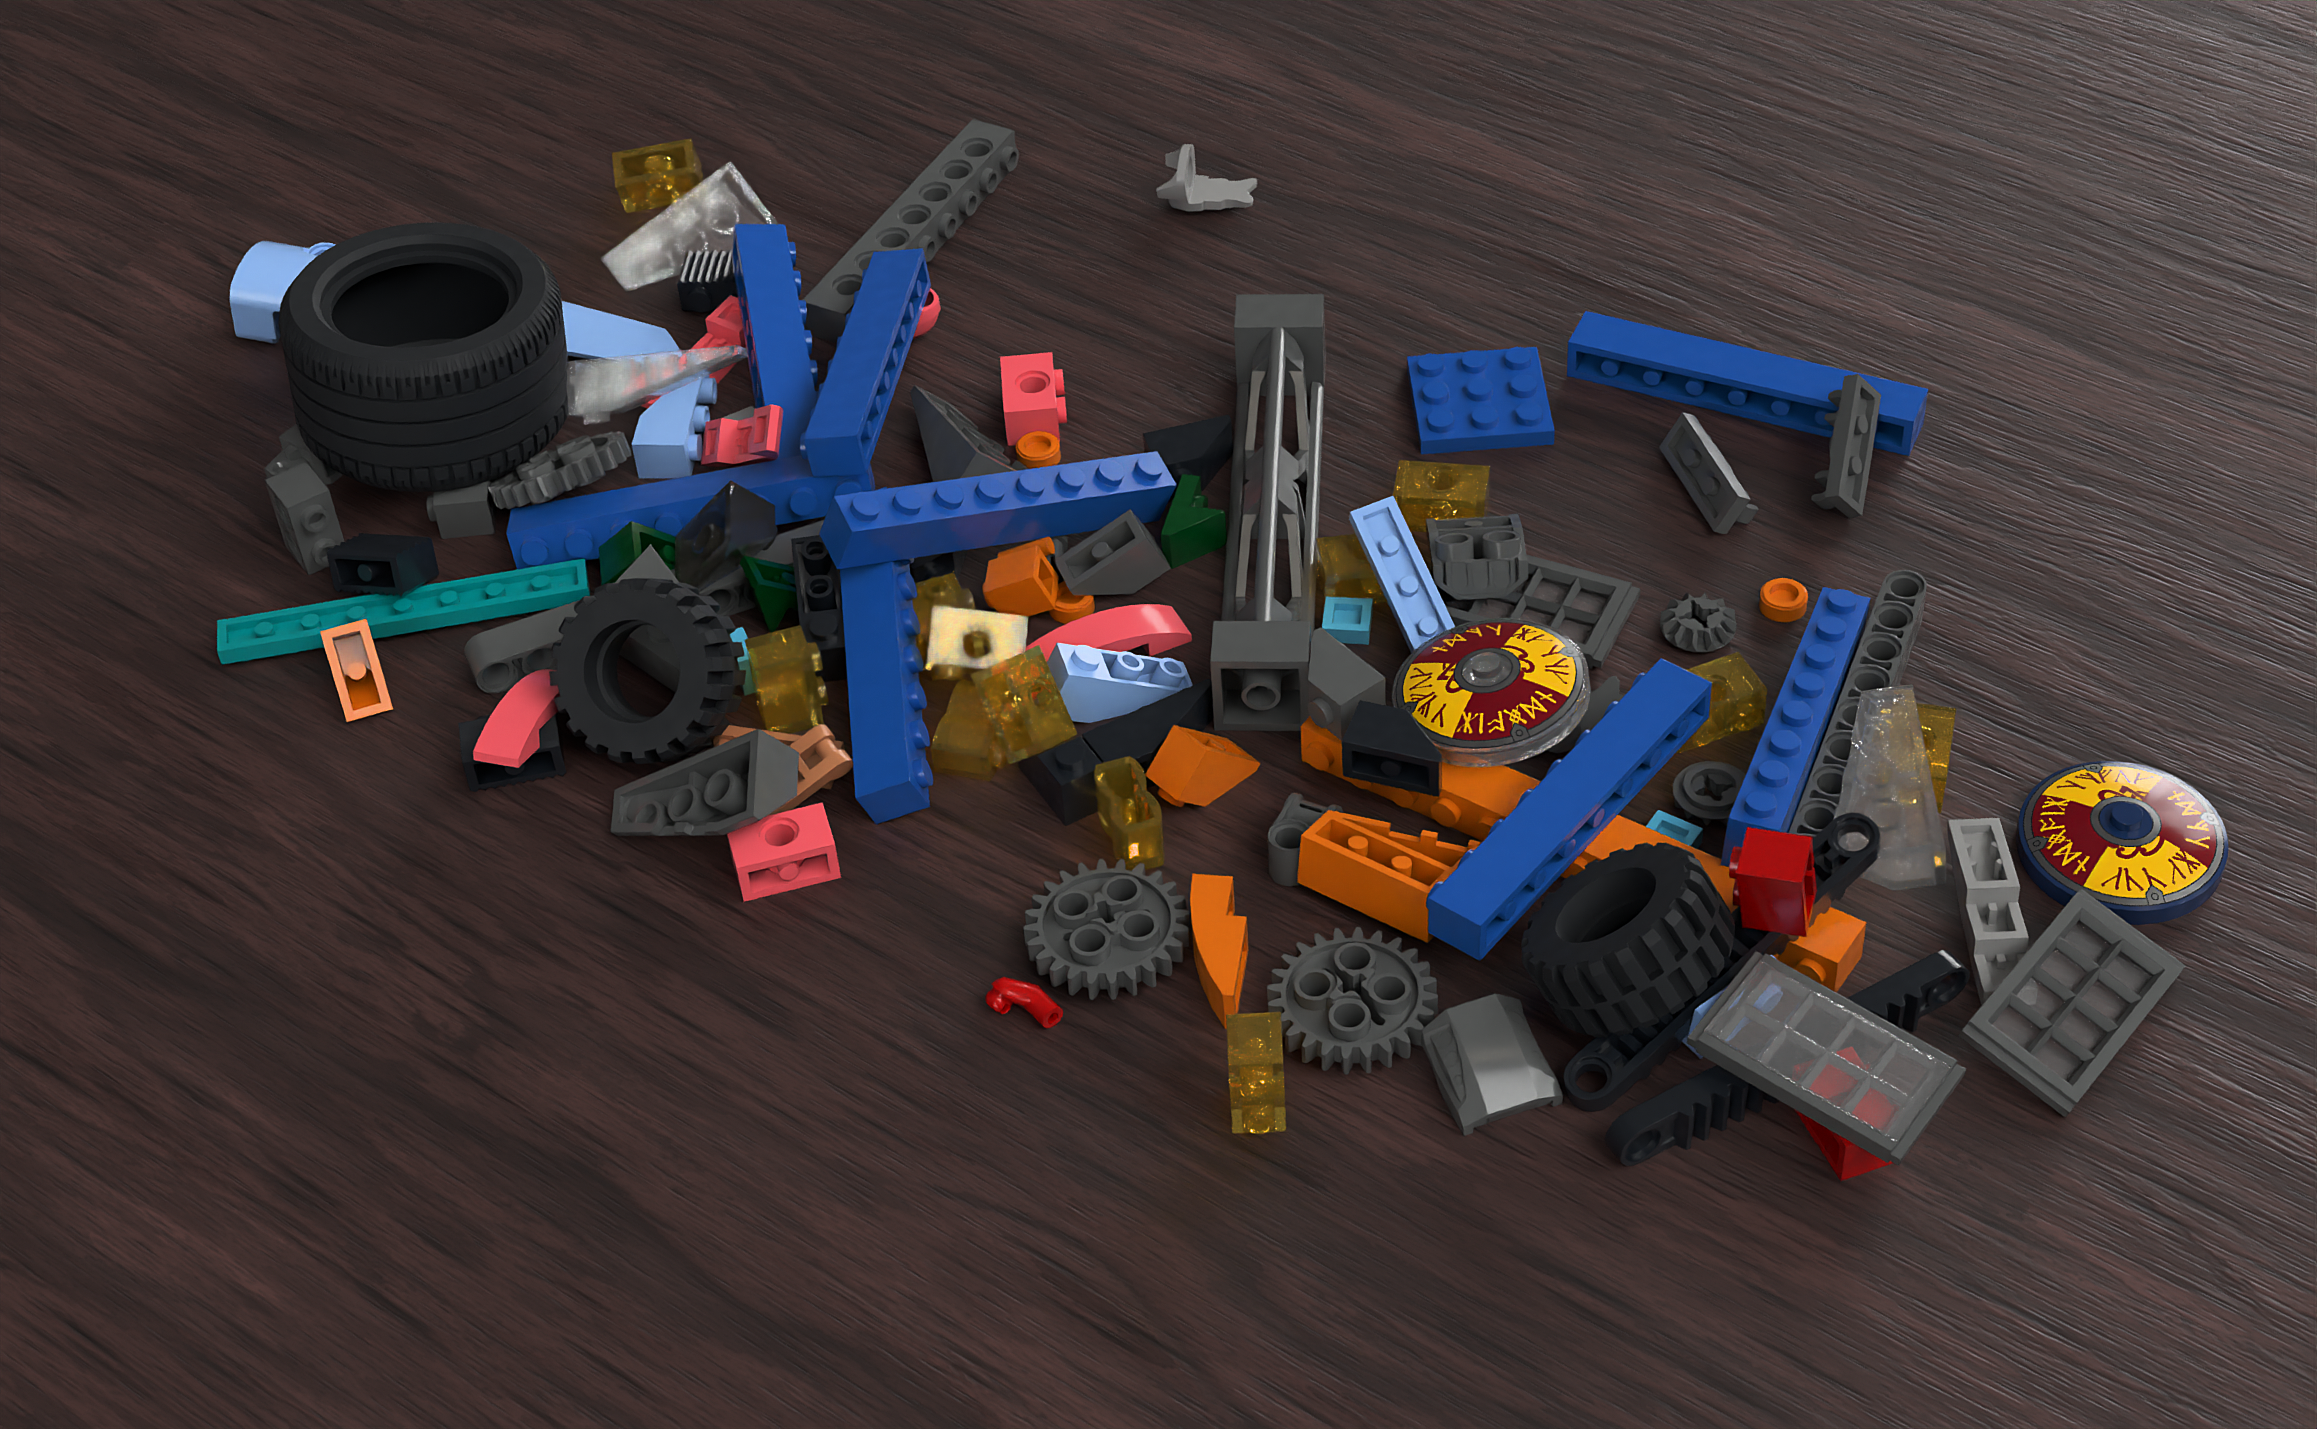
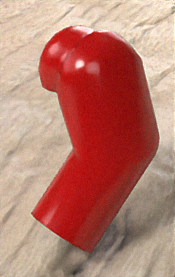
(1026, 994)

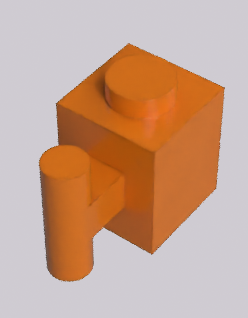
(1022, 579)

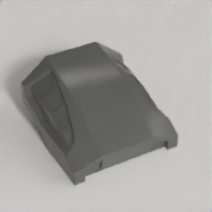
(1477, 555)
(1488, 1062)

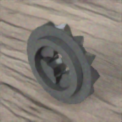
(1688, 633)
(1719, 778)

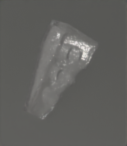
(695, 222)
(625, 382)
(1893, 785)

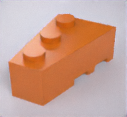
(1377, 868)

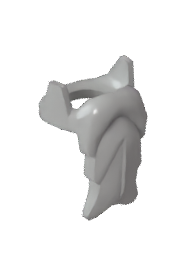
(1198, 192)

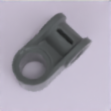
(1286, 834)

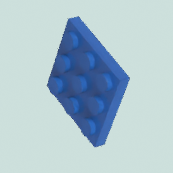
(1480, 400)

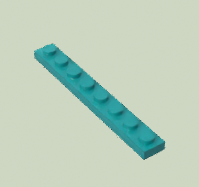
(419, 610)

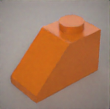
(356, 670)
(1198, 767)

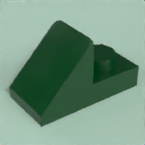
(1190, 525)
(771, 587)

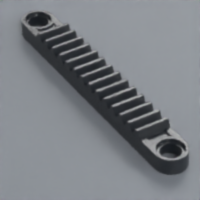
(1633, 1055)
(1719, 1094)

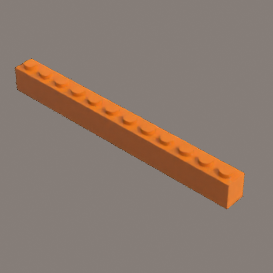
(1481, 795)

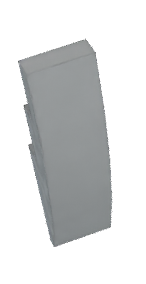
(1987, 900)

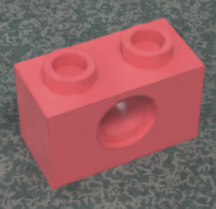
(1031, 394)
(784, 852)

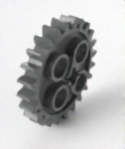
(560, 469)
(1107, 929)
(1353, 999)

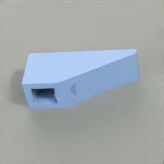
(672, 429)
(1112, 683)

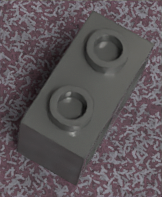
(305, 516)

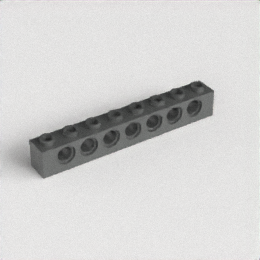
(919, 218)

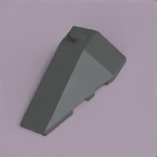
(953, 442)

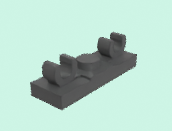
(1849, 447)
(1706, 475)

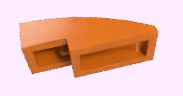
(1218, 942)

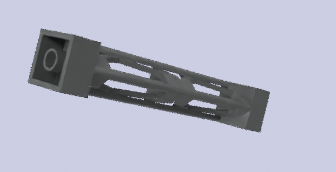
(1262, 646)

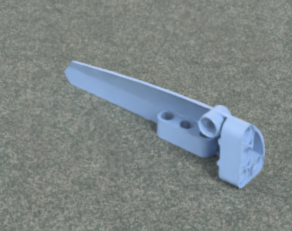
(273, 266)

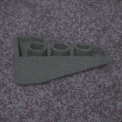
(710, 790)

